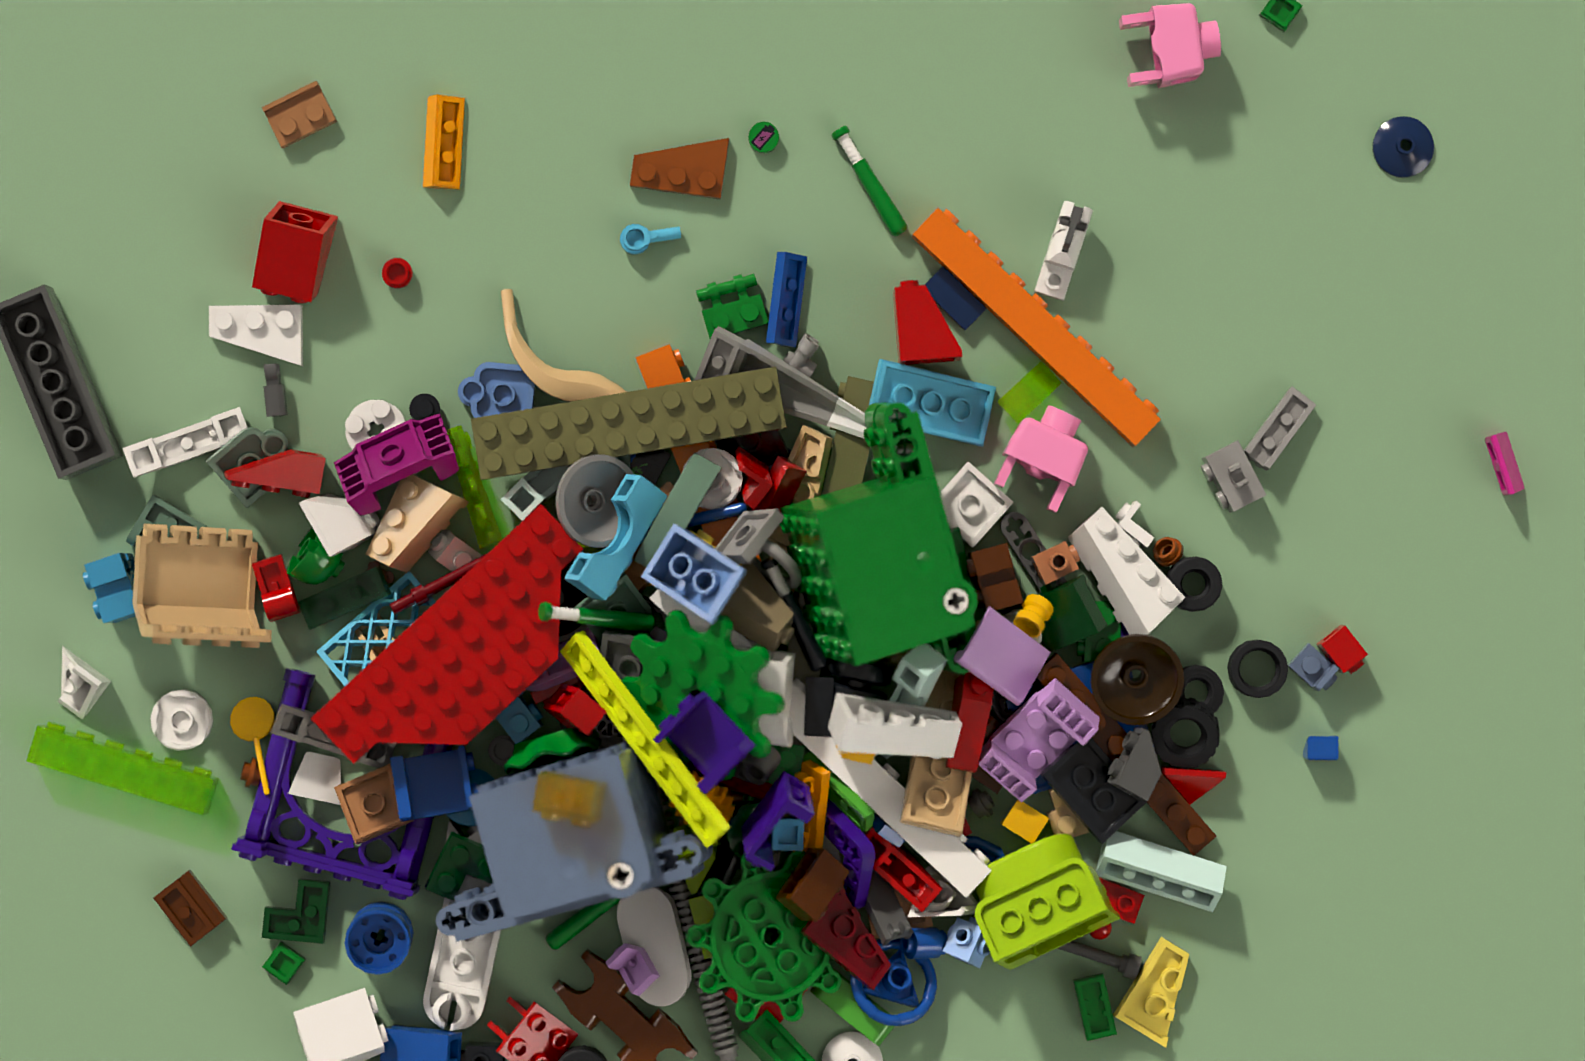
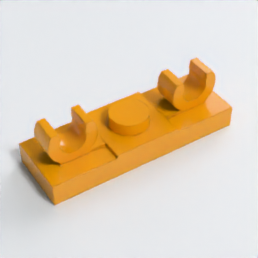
(818, 782)

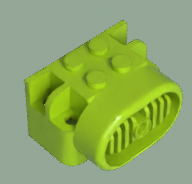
(1040, 901)

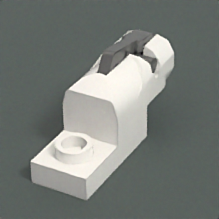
(1063, 251)

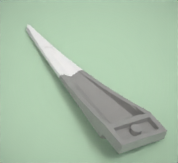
(799, 393)

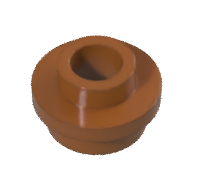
(1168, 551)
(250, 773)

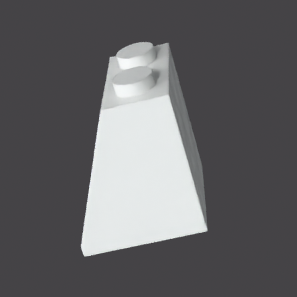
(341, 1029)

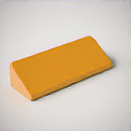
(443, 142)

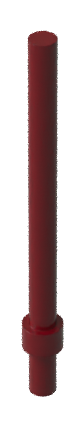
(420, 594)

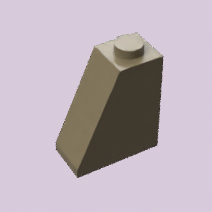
(759, 611)

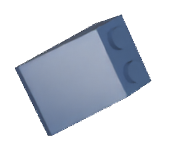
(694, 573)

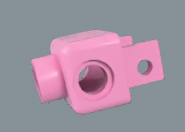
(1176, 44)
(1046, 451)

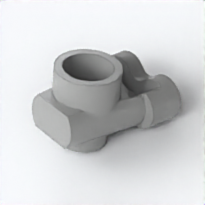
(801, 358)

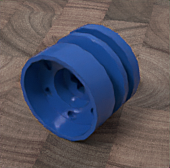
(375, 955)

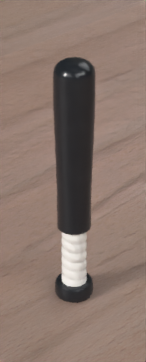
(802, 630)

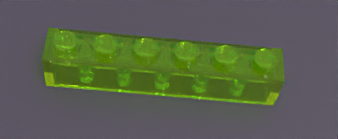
(123, 769)

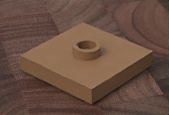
(370, 804)

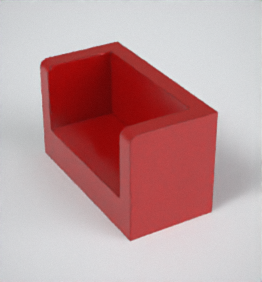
(574, 709)

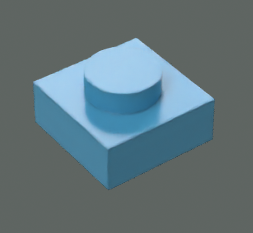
(788, 835)

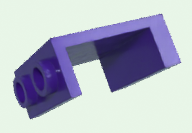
(706, 738)
(784, 796)

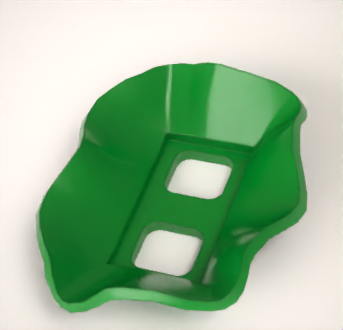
(550, 749)

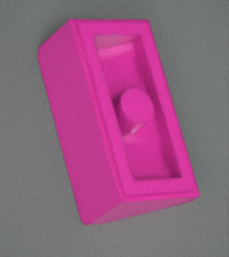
(1504, 463)

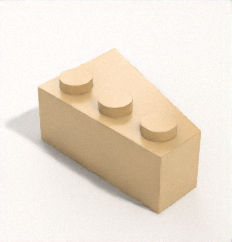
(412, 522)

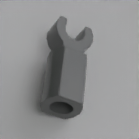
(274, 392)

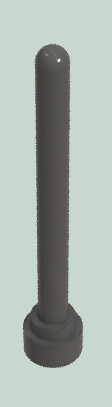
(1126, 964)

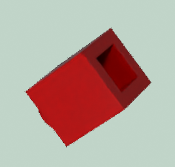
(1343, 650)

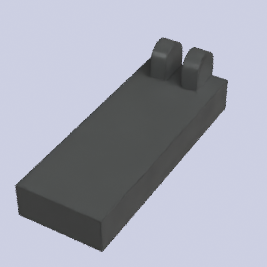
(886, 911)

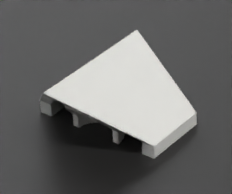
(80, 684)
(947, 902)

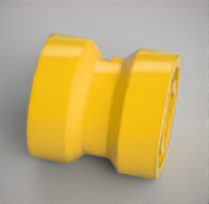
(1034, 614)

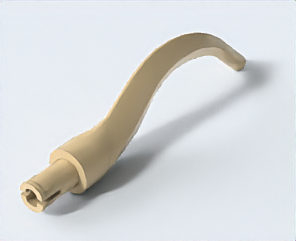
(559, 383)

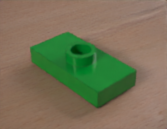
(1094, 1007)

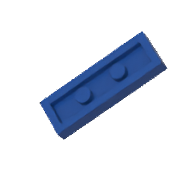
(786, 299)

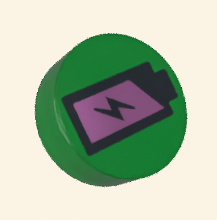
(763, 137)

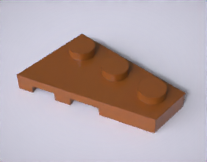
(683, 170)

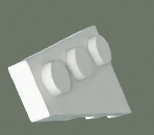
(261, 328)

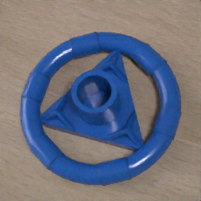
(898, 988)

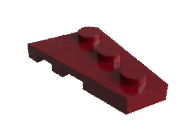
(848, 941)

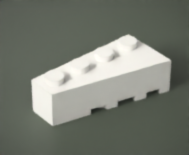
(1124, 574)
(892, 728)

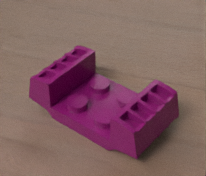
(393, 457)

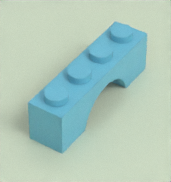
(636, 506)

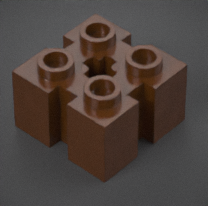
(994, 577)

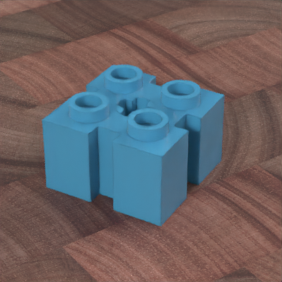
(113, 585)

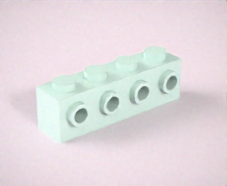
(1160, 868)

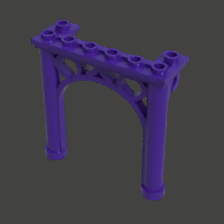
(262, 820)

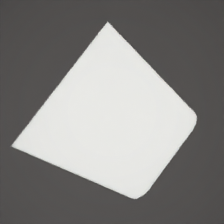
(317, 778)

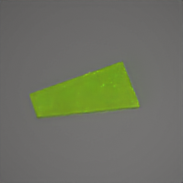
(473, 489)

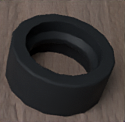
(1280, 664)

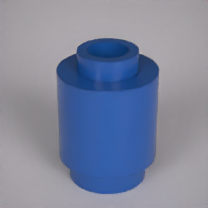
(924, 943)

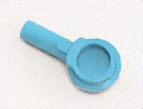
(637, 238)

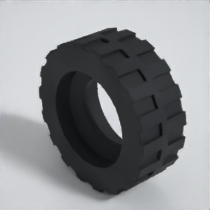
(1186, 756)

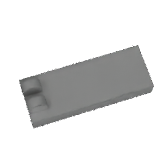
(1279, 428)

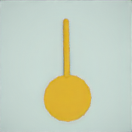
(252, 721)

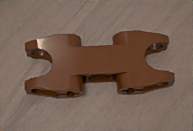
(607, 1003)

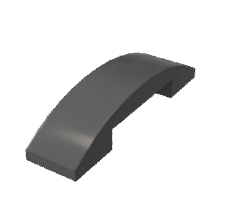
(298, 726)

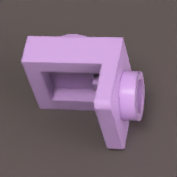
(634, 967)

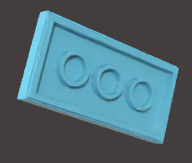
(945, 403)

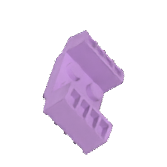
(1036, 737)

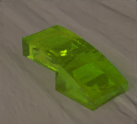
(1029, 392)

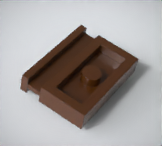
(190, 907)

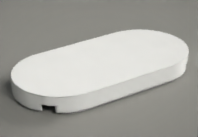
(653, 923)

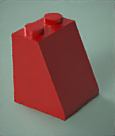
(293, 251)
(921, 328)

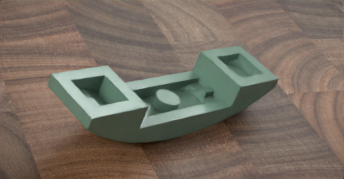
(680, 504)

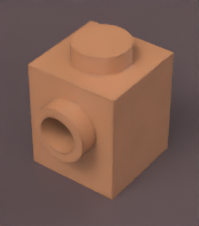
(1055, 562)

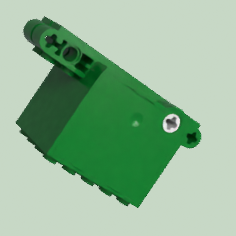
(883, 554)

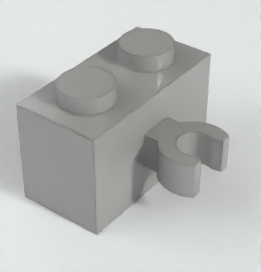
(1233, 477)

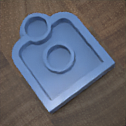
(497, 390)

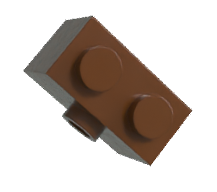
(812, 885)

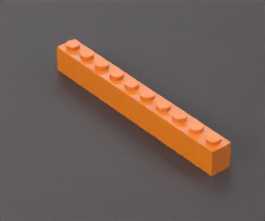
(1036, 327)

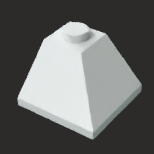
(338, 523)

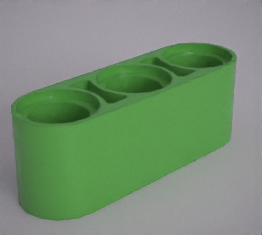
(846, 1006)

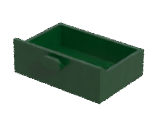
(1073, 616)

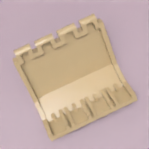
(196, 586)

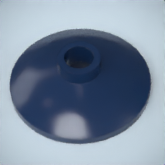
(1390, 154)

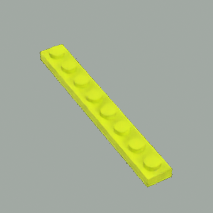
(639, 734)

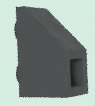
(1137, 767)

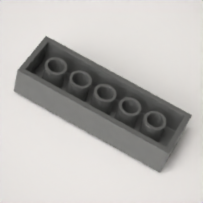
(56, 383)

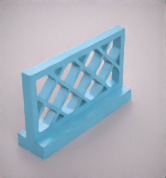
(362, 620)

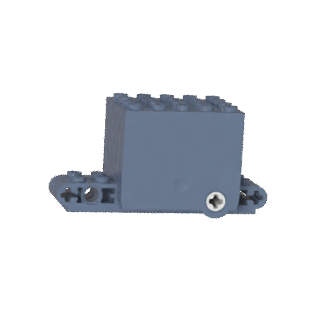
(559, 866)

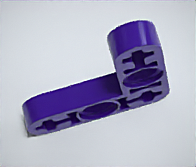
(857, 852)

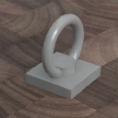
(750, 537)

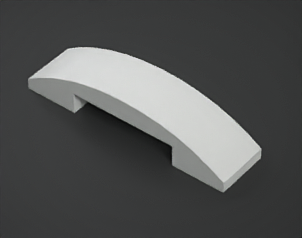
(184, 443)

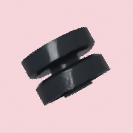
(857, 679)

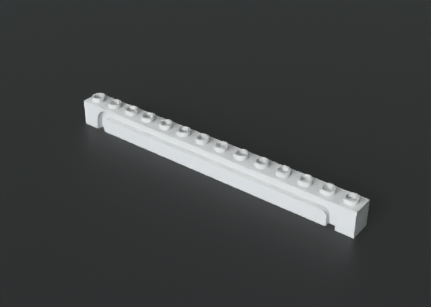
(871, 782)

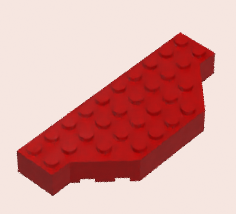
(464, 652)

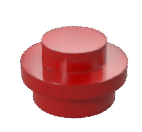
(397, 273)

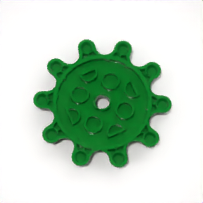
(707, 664)
(738, 949)

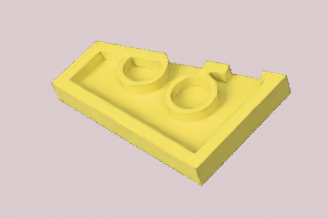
(1153, 994)

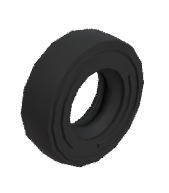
(1210, 679)

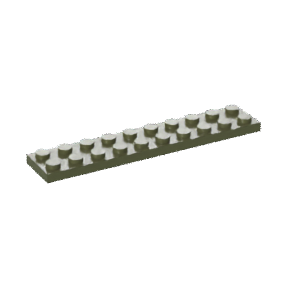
(629, 423)

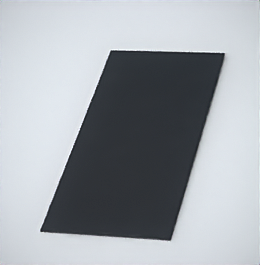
(818, 706)

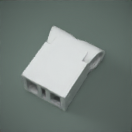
(777, 678)

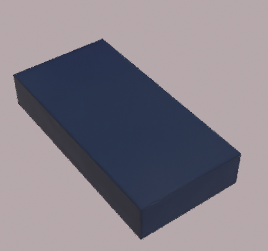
(954, 298)

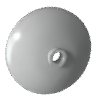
(593, 476)

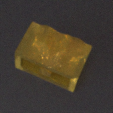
(569, 797)

